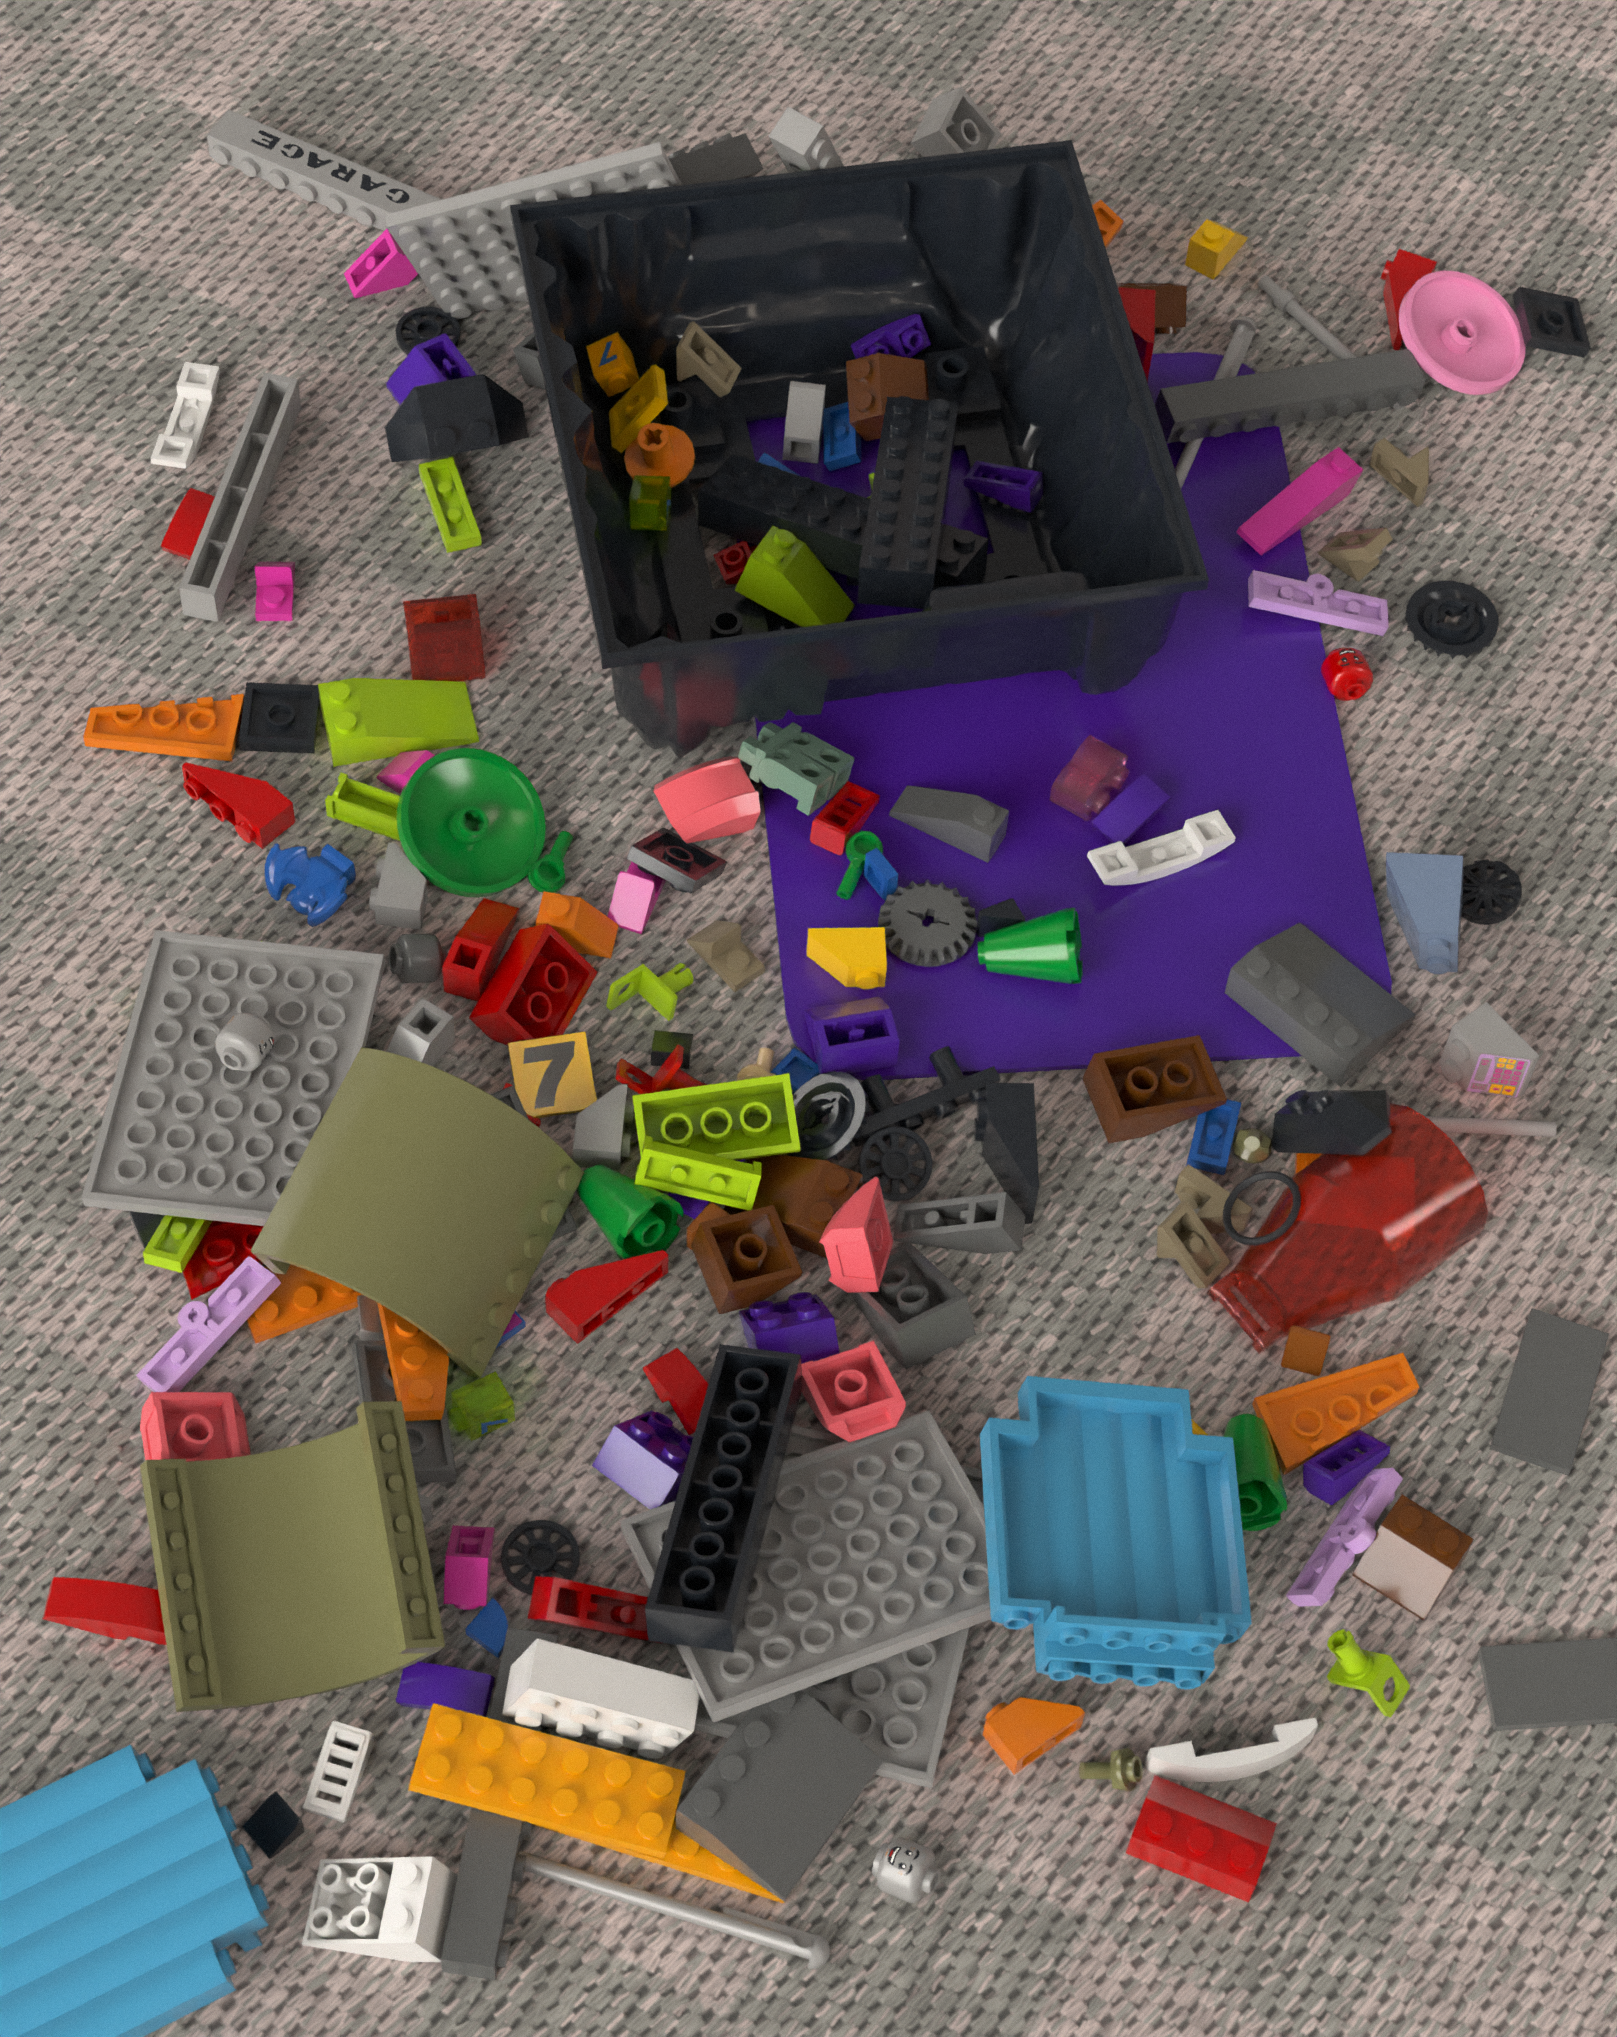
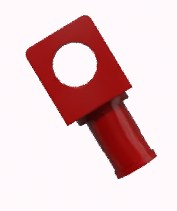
(668, 1076)

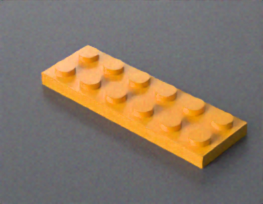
(547, 1780)

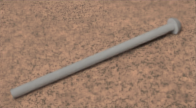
(1243, 332)
(729, 1922)

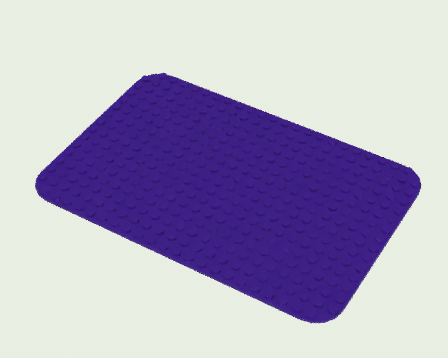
(1215, 719)

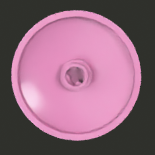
(1462, 332)

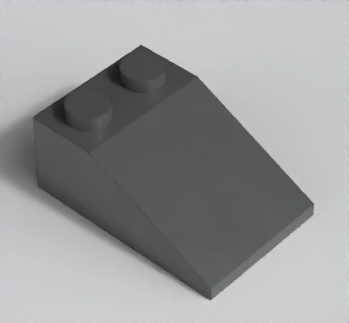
(916, 1308)

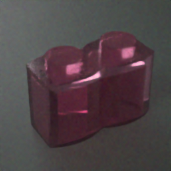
(1089, 778)

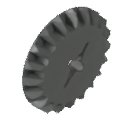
(944, 939)

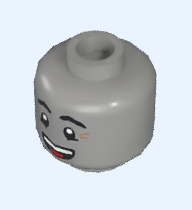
(244, 1041)
(906, 1870)

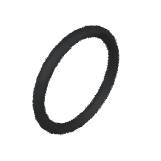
(1254, 1241)

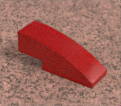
(106, 1608)

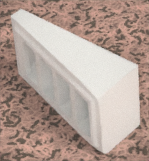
(349, 1735)

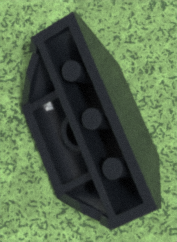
(454, 419)
(1332, 1122)

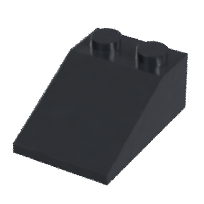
(1009, 1140)

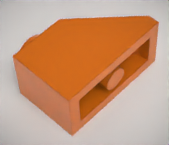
(578, 923)
(1029, 1729)

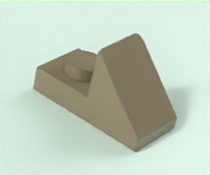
(703, 357)
(1405, 474)
(1356, 551)
(726, 954)
(1210, 1199)
(1190, 1242)

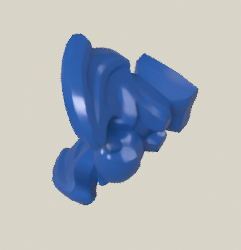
(317, 879)

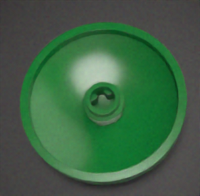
(471, 822)

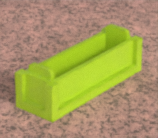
(364, 806)
(698, 1174)

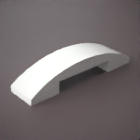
(189, 416)
(1165, 854)
(1180, 1762)

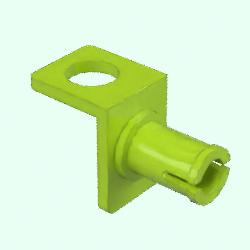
(656, 990)
(1365, 1671)

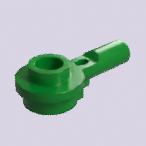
(856, 852)
(548, 872)

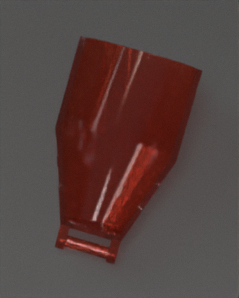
(1361, 1231)

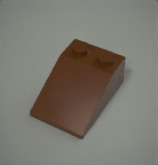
(1151, 1087)
(804, 1195)

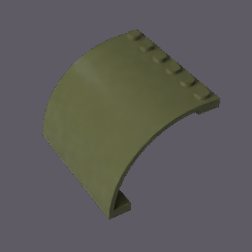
(424, 1202)
(293, 1566)

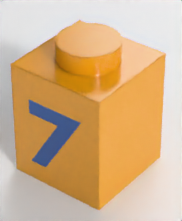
(612, 364)

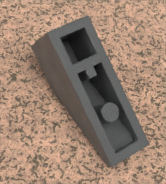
(954, 818)
(964, 1223)

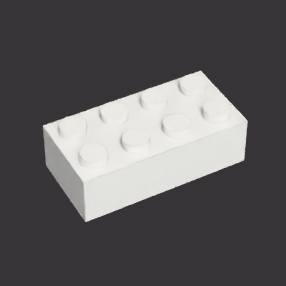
(601, 1699)

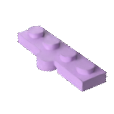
(1317, 602)
(208, 1328)
(1348, 1535)

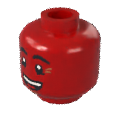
(1346, 672)

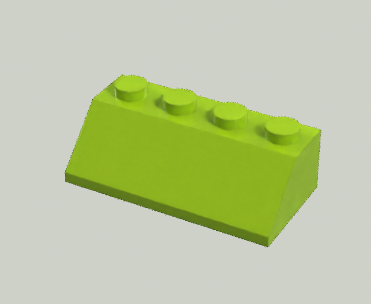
(723, 1118)

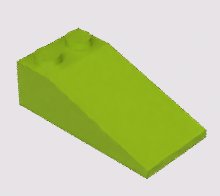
(391, 716)

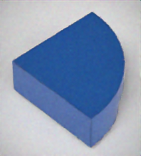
(489, 1628)

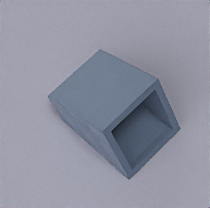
(1428, 906)

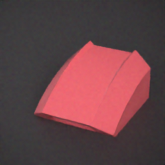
(710, 800)
(859, 1241)
(853, 1393)
(193, 1426)

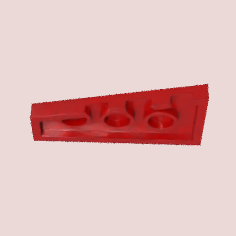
(219, 1255)

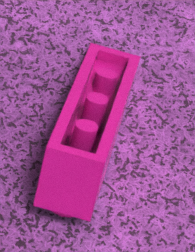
(1302, 501)

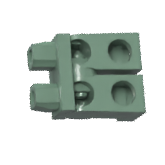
(796, 764)

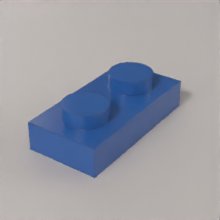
(841, 439)
(1214, 1138)

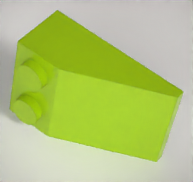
(793, 582)

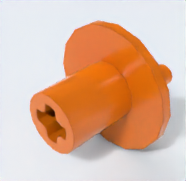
(660, 452)

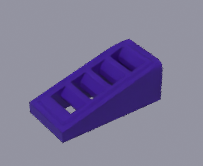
(1006, 484)
(1332, 1485)

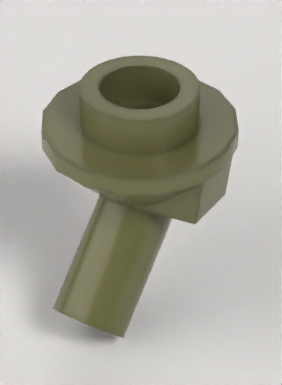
(1251, 1145)
(1123, 1770)

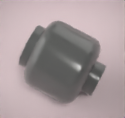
(417, 958)

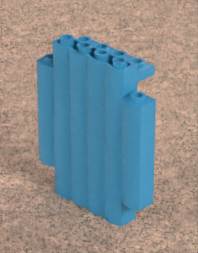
(1114, 1532)
(120, 1900)

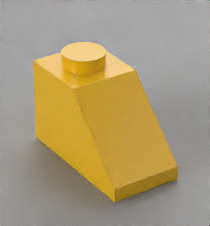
(1213, 248)
(850, 954)

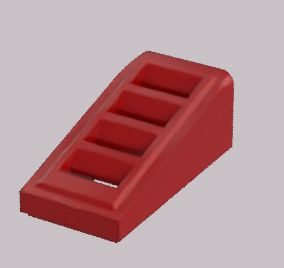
(847, 817)

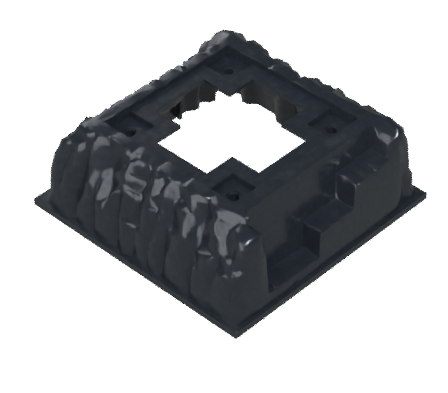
(784, 280)

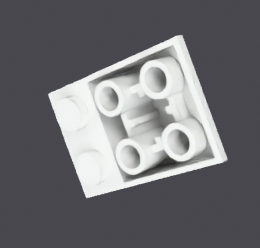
(382, 1907)

